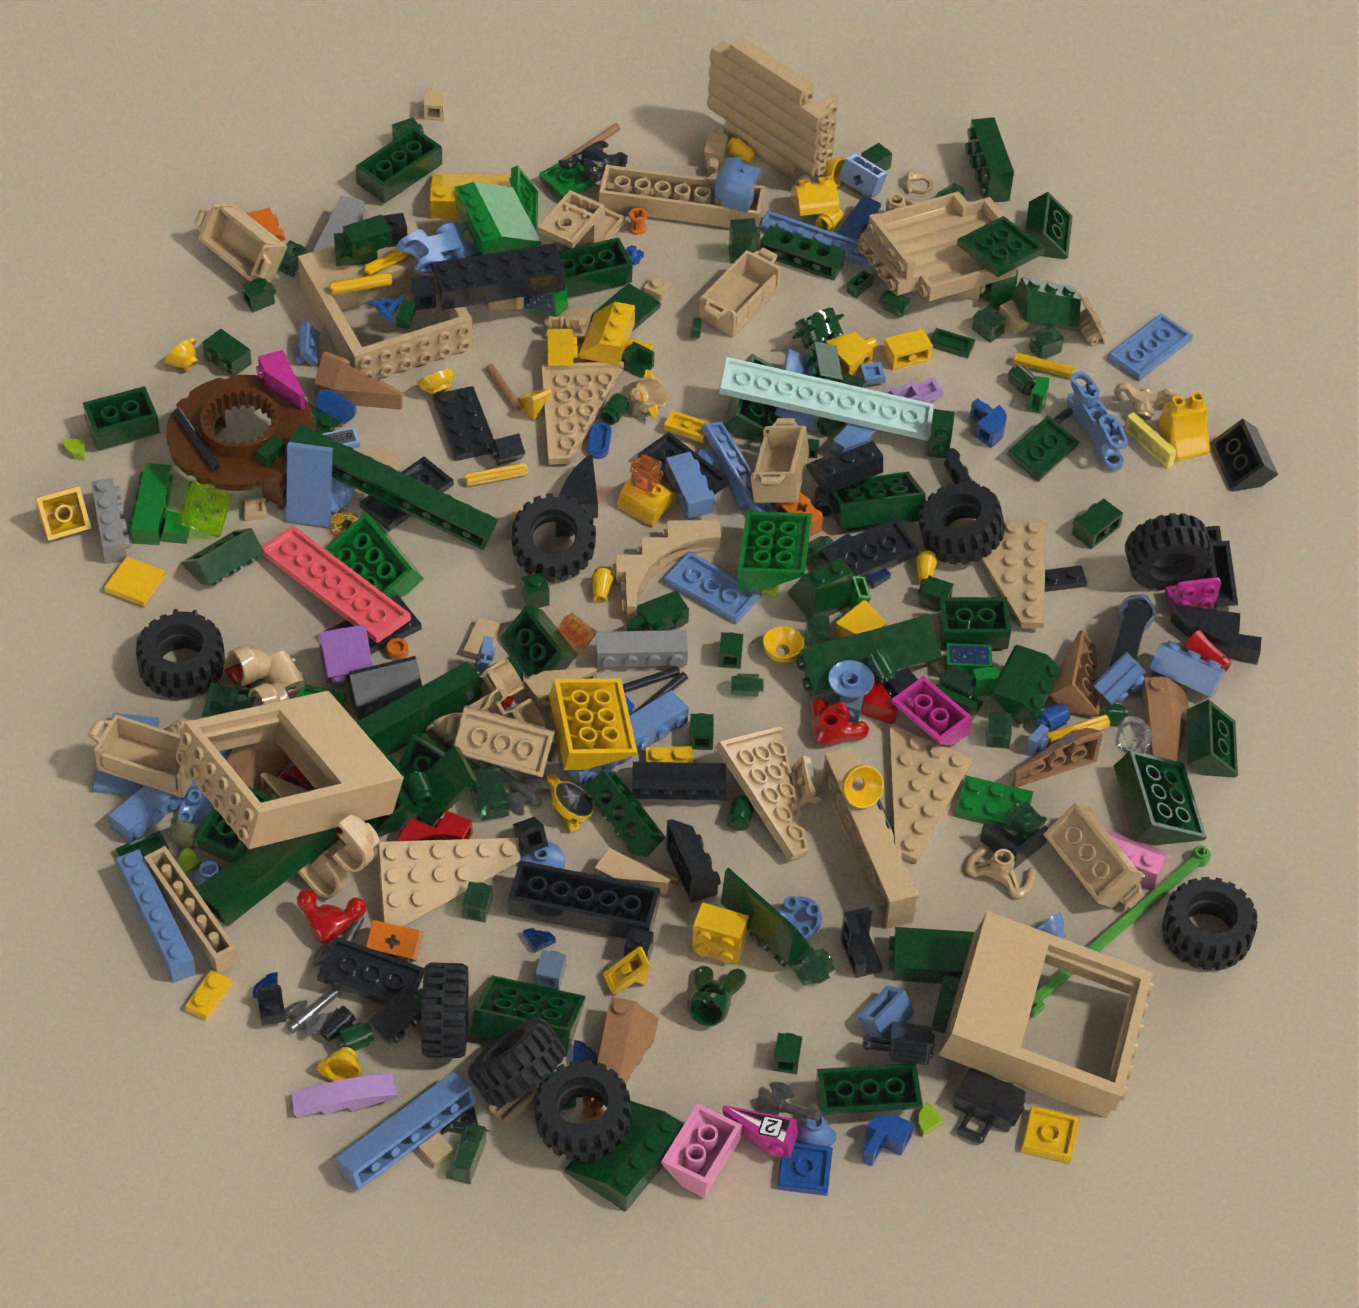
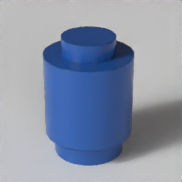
(1053, 717)

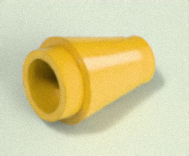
(738, 148)
(829, 220)
(926, 565)
(601, 584)

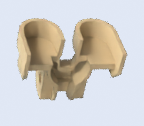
(278, 668)
(505, 682)
(350, 853)

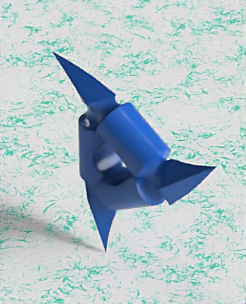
(390, 303)

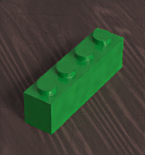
(151, 504)

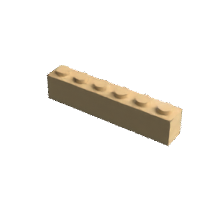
(192, 910)

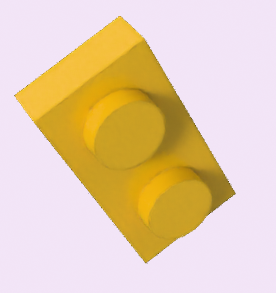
(685, 426)
(669, 754)
(209, 995)

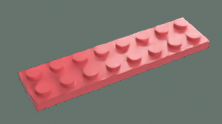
(335, 583)

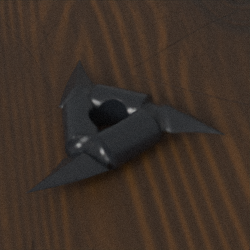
(457, 1122)

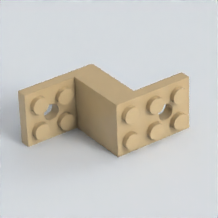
(580, 221)

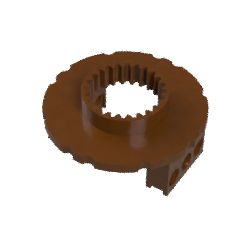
(238, 462)

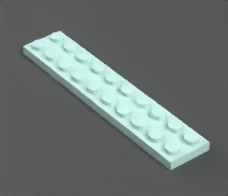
(826, 398)

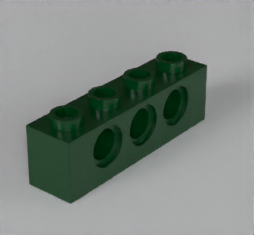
(804, 252)
(624, 813)

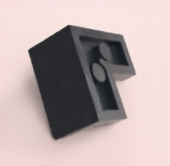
(999, 838)
(858, 942)

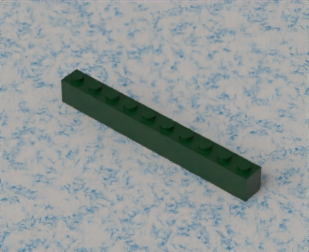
(402, 491)

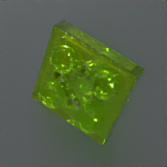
(192, 514)

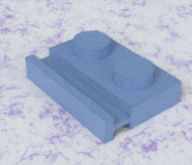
(485, 654)

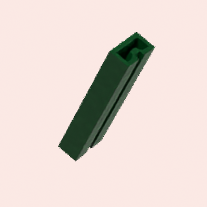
(907, 644)
(411, 714)
(259, 873)
(928, 954)

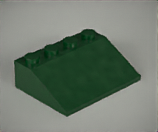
(748, 417)
(878, 501)
(1158, 799)
(763, 921)
(512, 1002)
(635, 1162)

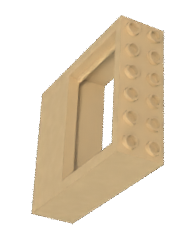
(391, 355)
(320, 741)
(997, 1001)

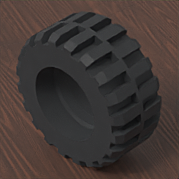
(553, 510)
(964, 543)
(1168, 551)
(179, 632)
(1216, 899)
(444, 1010)
(516, 1061)
(582, 1139)

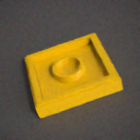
(135, 581)
(1050, 1135)

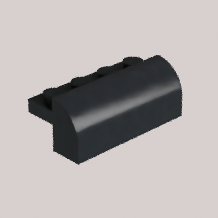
(679, 781)

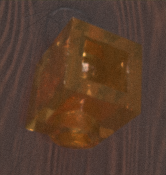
(646, 473)
(577, 630)

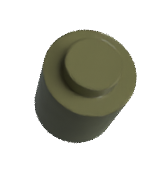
(184, 833)

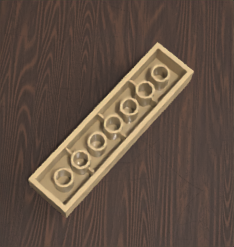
(671, 197)
(871, 844)

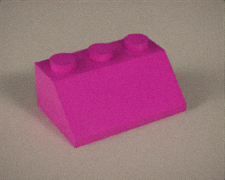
(934, 712)

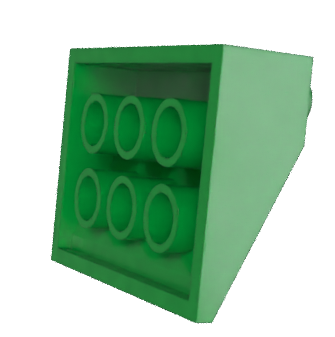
(495, 217)
(773, 549)
(376, 557)

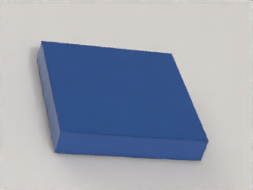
(806, 1170)

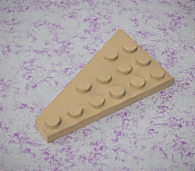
(574, 404)
(1019, 569)
(764, 773)
(922, 788)
(432, 872)

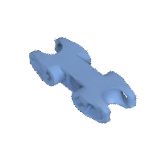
(444, 245)
(1101, 426)

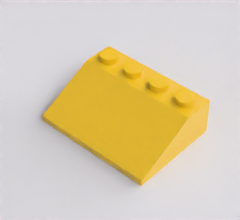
(443, 191)
(591, 722)

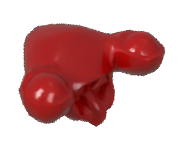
(832, 723)
(329, 919)

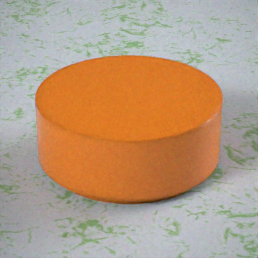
(397, 649)

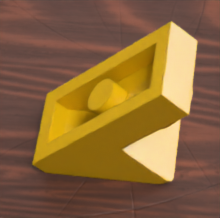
(628, 970)

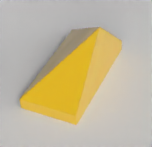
(534, 401)

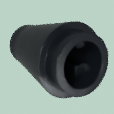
(823, 502)
(339, 1020)

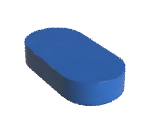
(336, 405)
(599, 440)

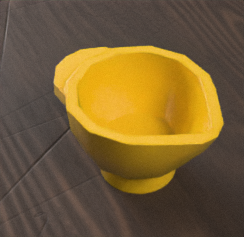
(833, 170)
(183, 355)
(340, 1065)

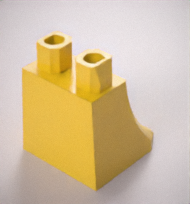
(1185, 426)

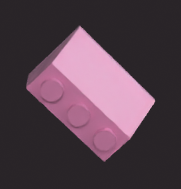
(1144, 857)
(702, 1149)

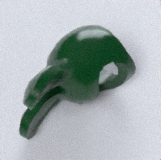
(711, 998)

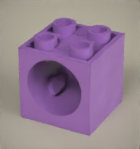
(344, 652)

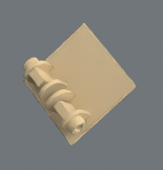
(573, 318)
(1090, 323)

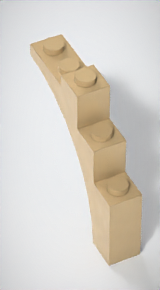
(656, 553)

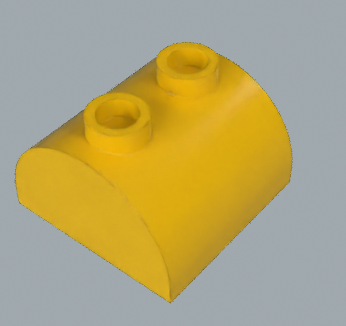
(815, 197)
(644, 505)
(62, 513)

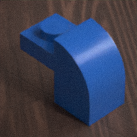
(989, 421)
(887, 1132)

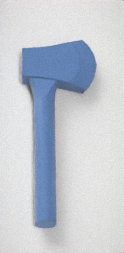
(712, 458)

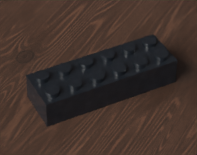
(499, 276)
(582, 900)

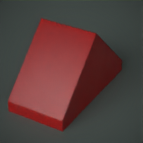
(878, 704)

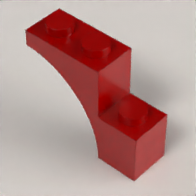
(446, 828)

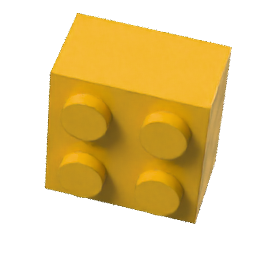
(719, 933)

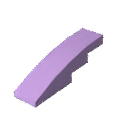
(924, 391)
(345, 1093)

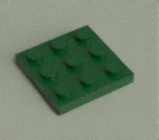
(1000, 246)

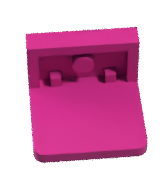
(1194, 593)

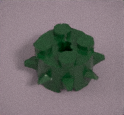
(819, 327)

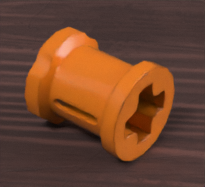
(638, 221)
(588, 1109)

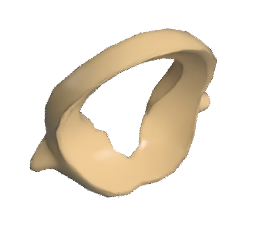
(918, 176)

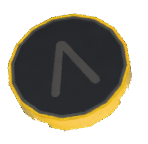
(571, 801)

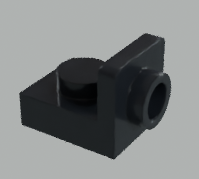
(271, 1005)

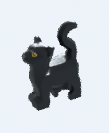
(594, 160)

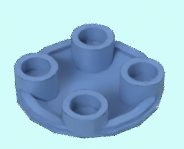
(195, 808)
(803, 914)

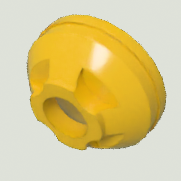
(437, 381)
(783, 637)
(870, 790)

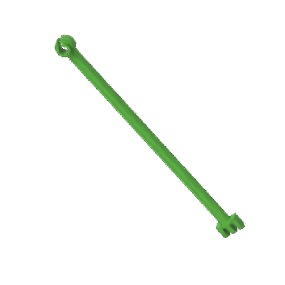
(1196, 860)

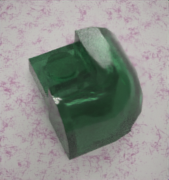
(225, 699)

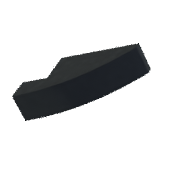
(581, 486)
(1222, 568)
(1220, 629)
(1131, 631)

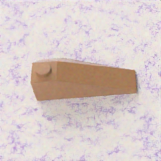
(355, 385)
(1075, 682)
(1165, 713)
(1066, 754)
(257, 758)
(626, 1036)

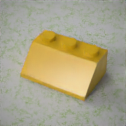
(609, 333)

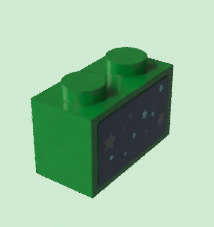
(548, 303)
(968, 656)

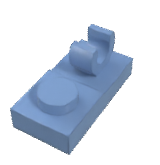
(308, 346)

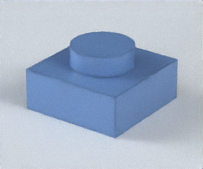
(872, 373)
(1038, 740)

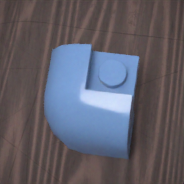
(736, 184)

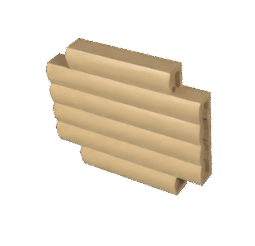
(771, 109)
(919, 246)

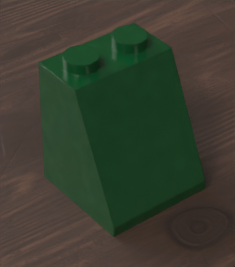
(824, 589)

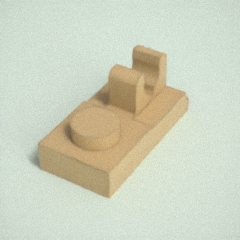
(803, 780)

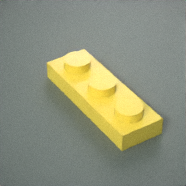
(1150, 440)

